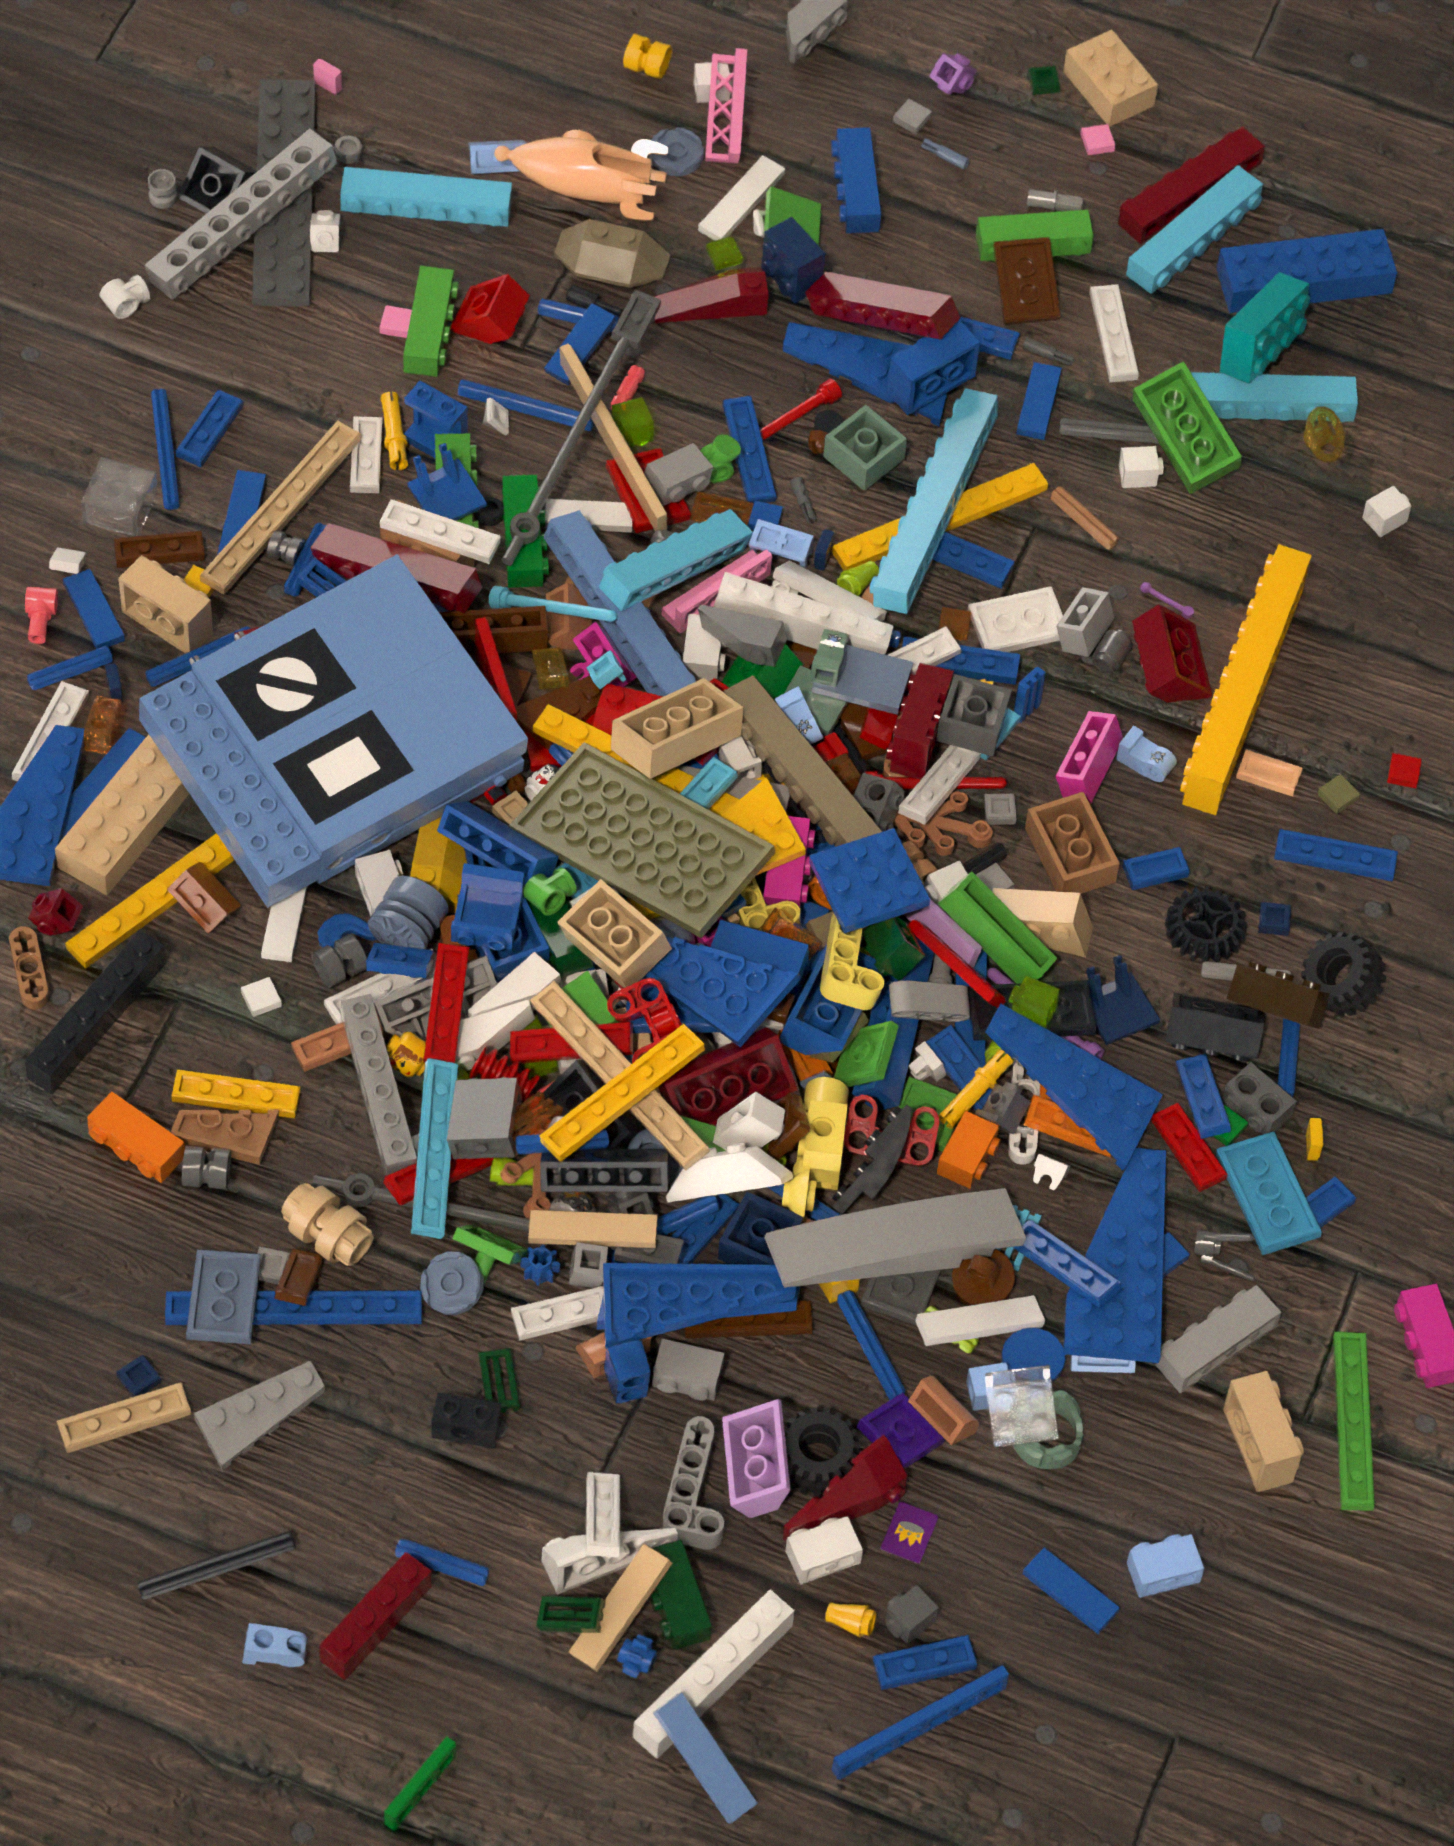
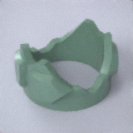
(1061, 1455)

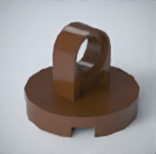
(984, 1279)

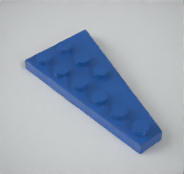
(854, 357)
(38, 808)
(722, 987)
(1085, 1087)
(665, 1297)

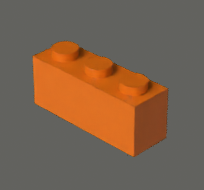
(135, 1137)

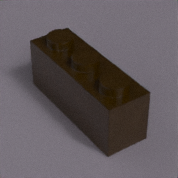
(1278, 994)

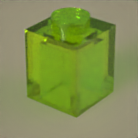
(1035, 1000)

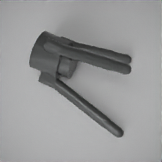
(1209, 1243)

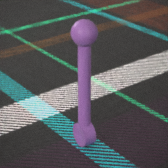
(1187, 611)

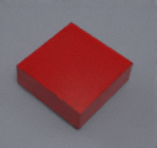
(1404, 770)

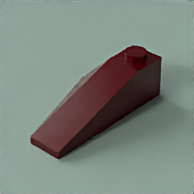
(723, 295)
(864, 1489)

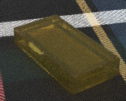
(550, 668)

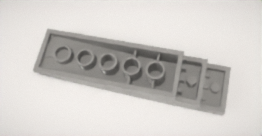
(896, 1239)

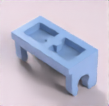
(782, 541)

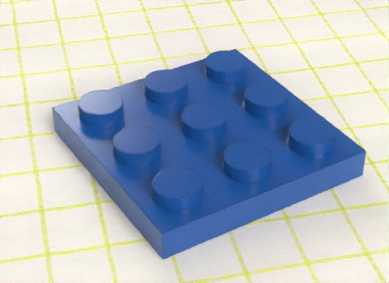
(869, 880)

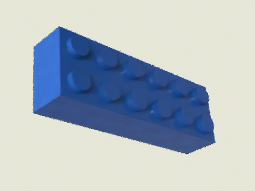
(1331, 264)

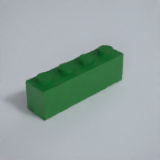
(529, 565)

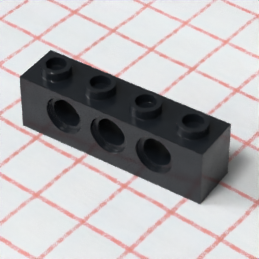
(606, 1171)

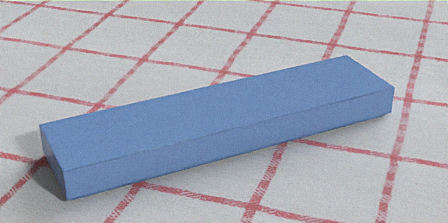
(705, 1758)

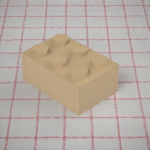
(1110, 78)
(166, 605)
(614, 935)
(1263, 1431)

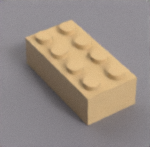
(676, 728)

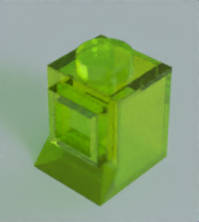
(634, 421)

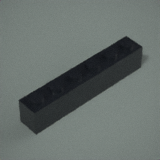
(95, 1012)

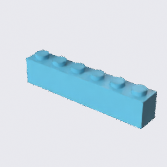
(426, 196)
(1194, 230)
(1278, 396)
(675, 559)

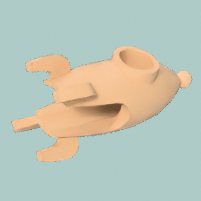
(590, 169)

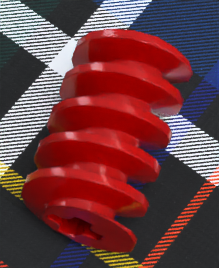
(491, 1068)

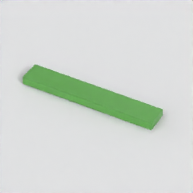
(1353, 1421)

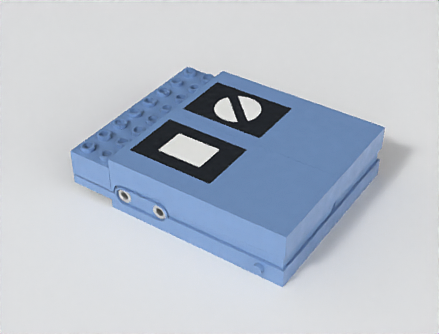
(333, 731)

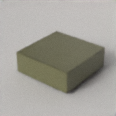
(1338, 794)

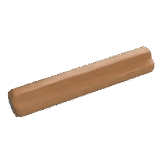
(1084, 518)

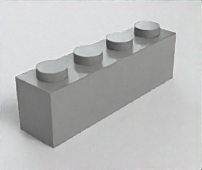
(1218, 1338)

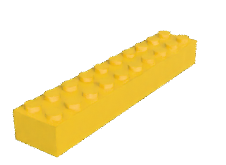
(1244, 679)

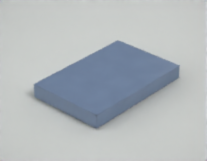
(869, 680)
(223, 1297)

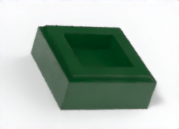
(1044, 80)

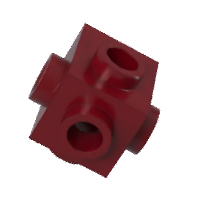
(55, 912)

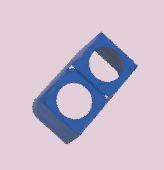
(632, 1371)

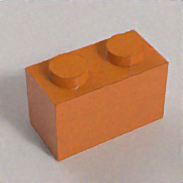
(968, 1150)

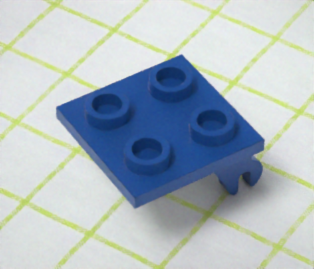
(446, 490)

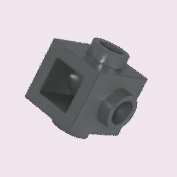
(630, 1203)

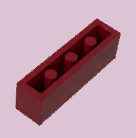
(375, 1616)

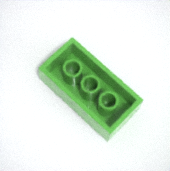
(1186, 427)

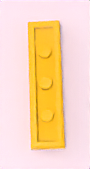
(235, 1093)

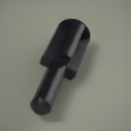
(585, 298)

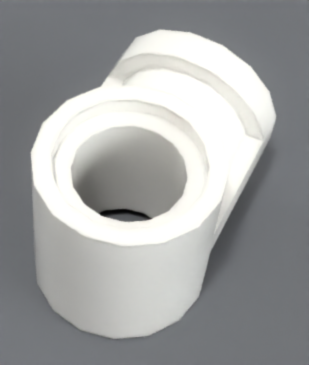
(124, 297)

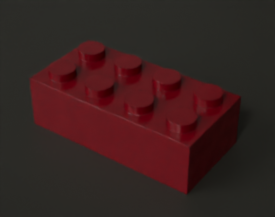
(728, 1076)

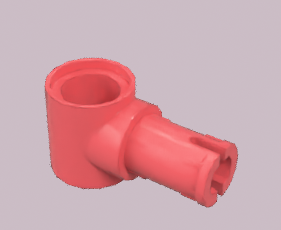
(40, 606)

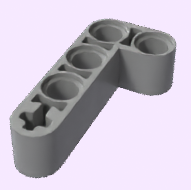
(692, 1480)

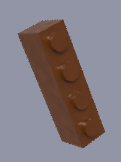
(512, 628)

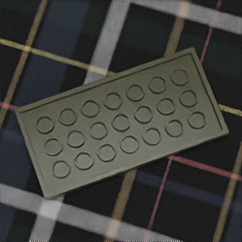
(643, 839)

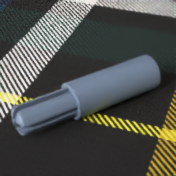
(946, 154)

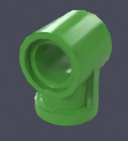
(720, 455)
(549, 893)

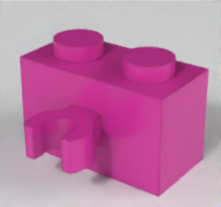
(593, 644)

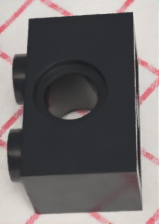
(466, 1420)

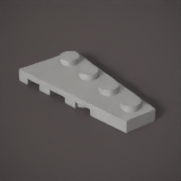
(246, 1417)

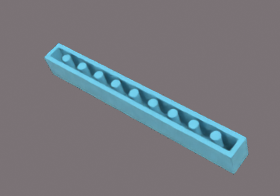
(935, 501)

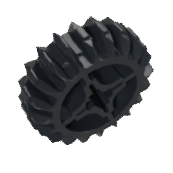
(1199, 933)

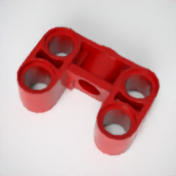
(658, 1013)
(914, 1136)

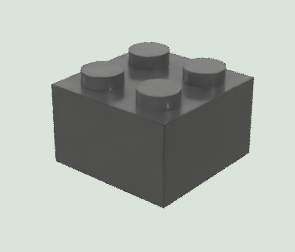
(973, 715)

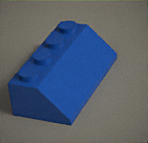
(818, 1023)

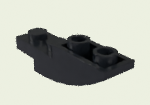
(885, 1152)

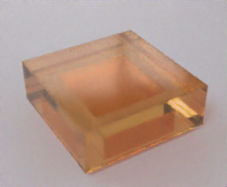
(956, 621)

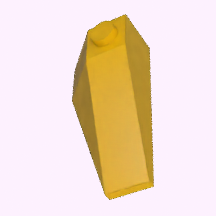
(439, 863)

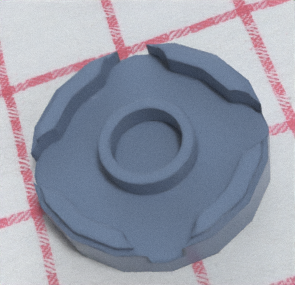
(683, 155)
(452, 1283)

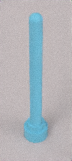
(504, 598)

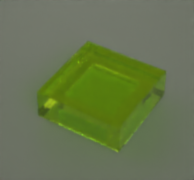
(724, 253)

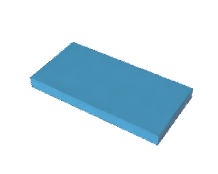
(1268, 1193)

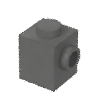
(910, 1614)

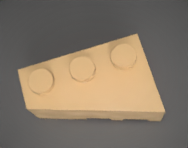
(1052, 916)

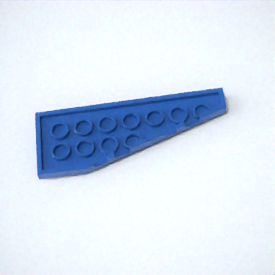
(1131, 1250)

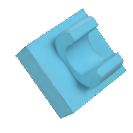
(605, 670)

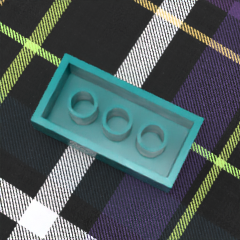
(1264, 327)

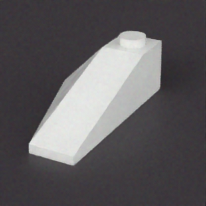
(571, 1567)

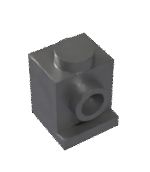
(1005, 1107)

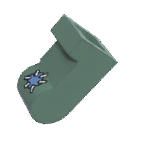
(829, 657)

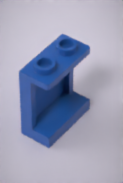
(433, 415)
(488, 907)

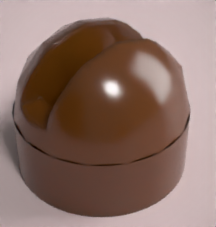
(817, 441)

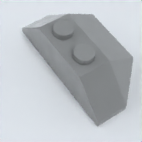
(410, 1005)

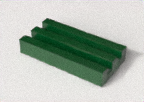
(495, 1355)
(570, 1626)

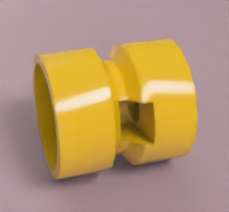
(647, 56)

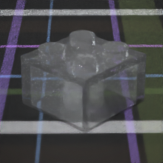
(119, 497)
(1021, 1406)

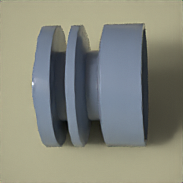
(408, 913)

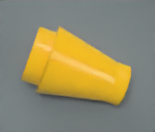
(853, 1618)

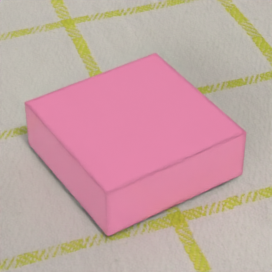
(327, 76)
(1097, 139)
(395, 321)

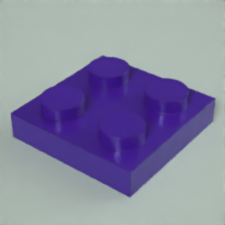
(903, 1427)

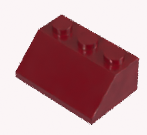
(1171, 656)

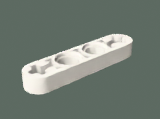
(1030, 1134)

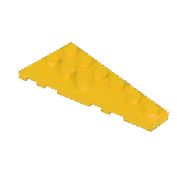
(765, 817)

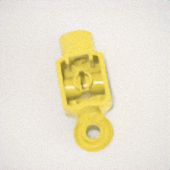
(821, 1147)

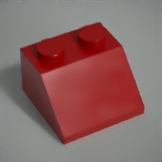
(491, 310)
(616, 702)

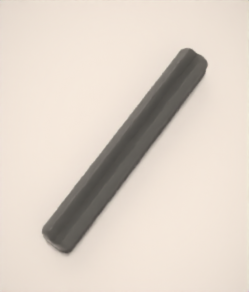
(1107, 430)

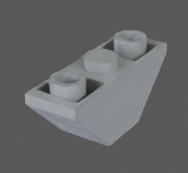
(812, 23)

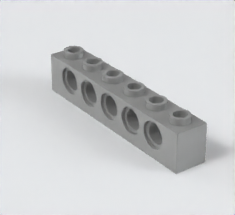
(377, 1083)

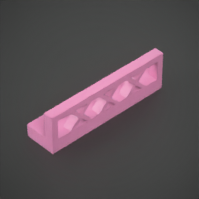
(736, 102)
(749, 566)

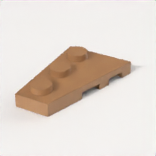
(242, 1133)

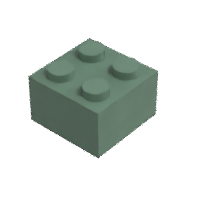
(865, 447)

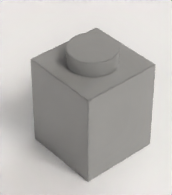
(587, 1265)

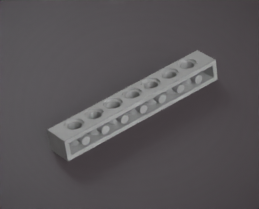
(241, 214)

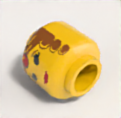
(406, 1054)

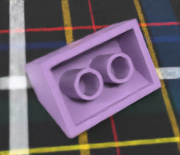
(756, 1459)

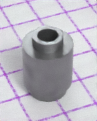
(1111, 651)

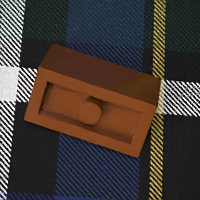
(203, 897)

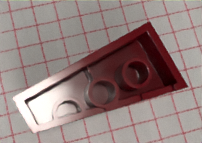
(919, 721)

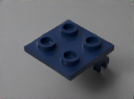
(1119, 1005)

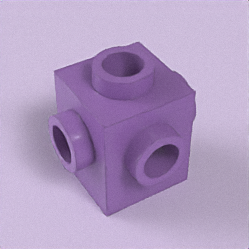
(953, 73)

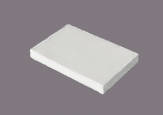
(1017, 620)

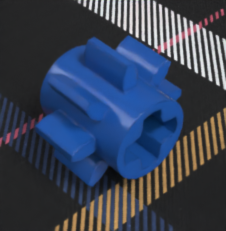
(540, 1264)
(637, 1656)

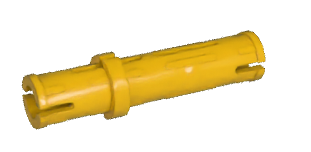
(395, 440)
(984, 1079)

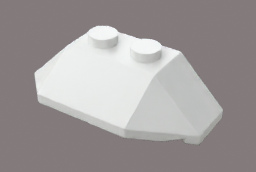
(729, 1172)

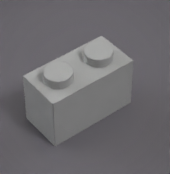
(679, 474)
(1085, 622)
(688, 1370)

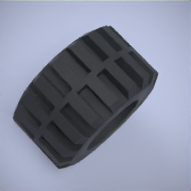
(1363, 980)
(821, 1429)

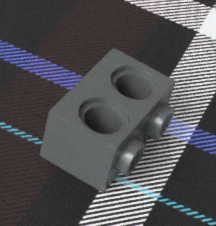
(883, 810)
(1264, 1096)

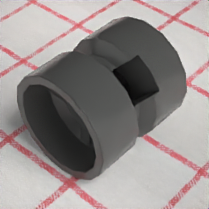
(338, 961)
(206, 1167)

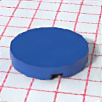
(1032, 1349)

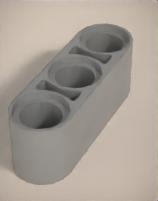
(929, 1001)

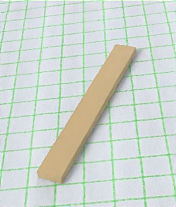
(614, 441)
(280, 507)
(607, 1063)

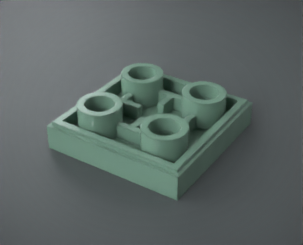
(823, 708)

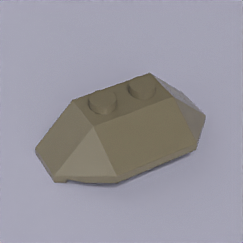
(611, 254)

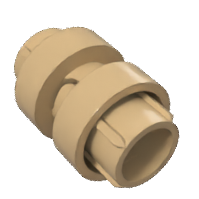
(338, 1233)

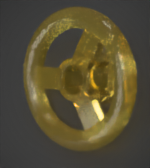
(1317, 435)

